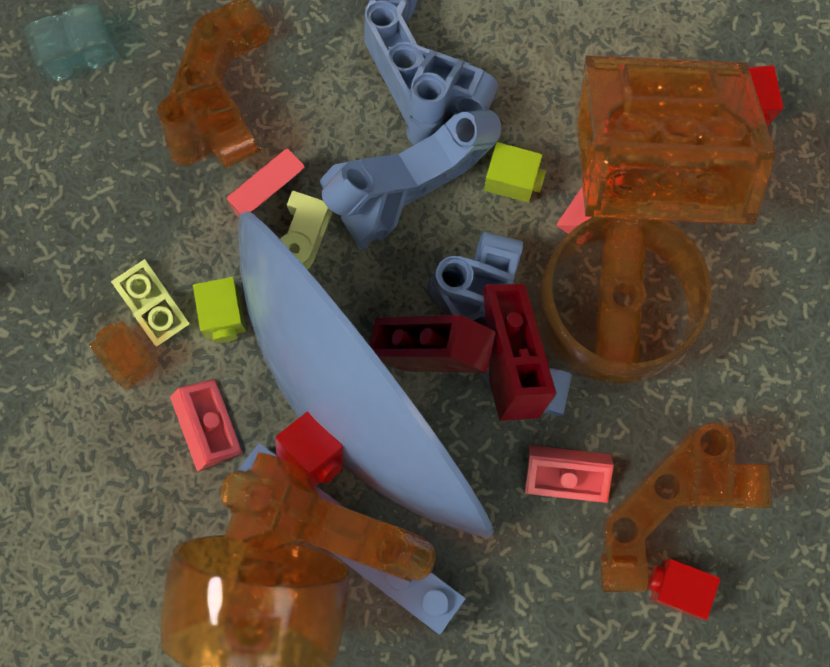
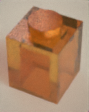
(123, 354)

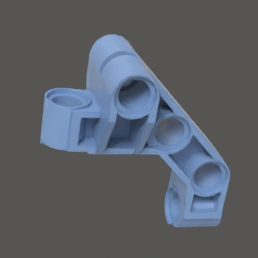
(420, 79)
(376, 189)
(494, 263)

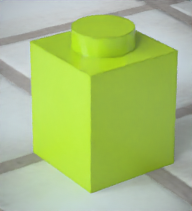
(514, 172)
(219, 309)

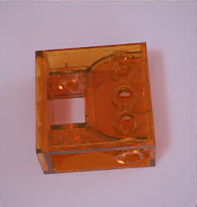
(669, 136)

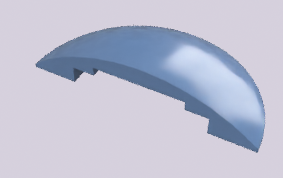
(346, 387)

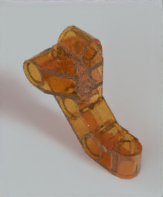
(205, 116)
(698, 481)
(280, 507)

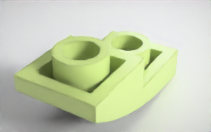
(150, 303)

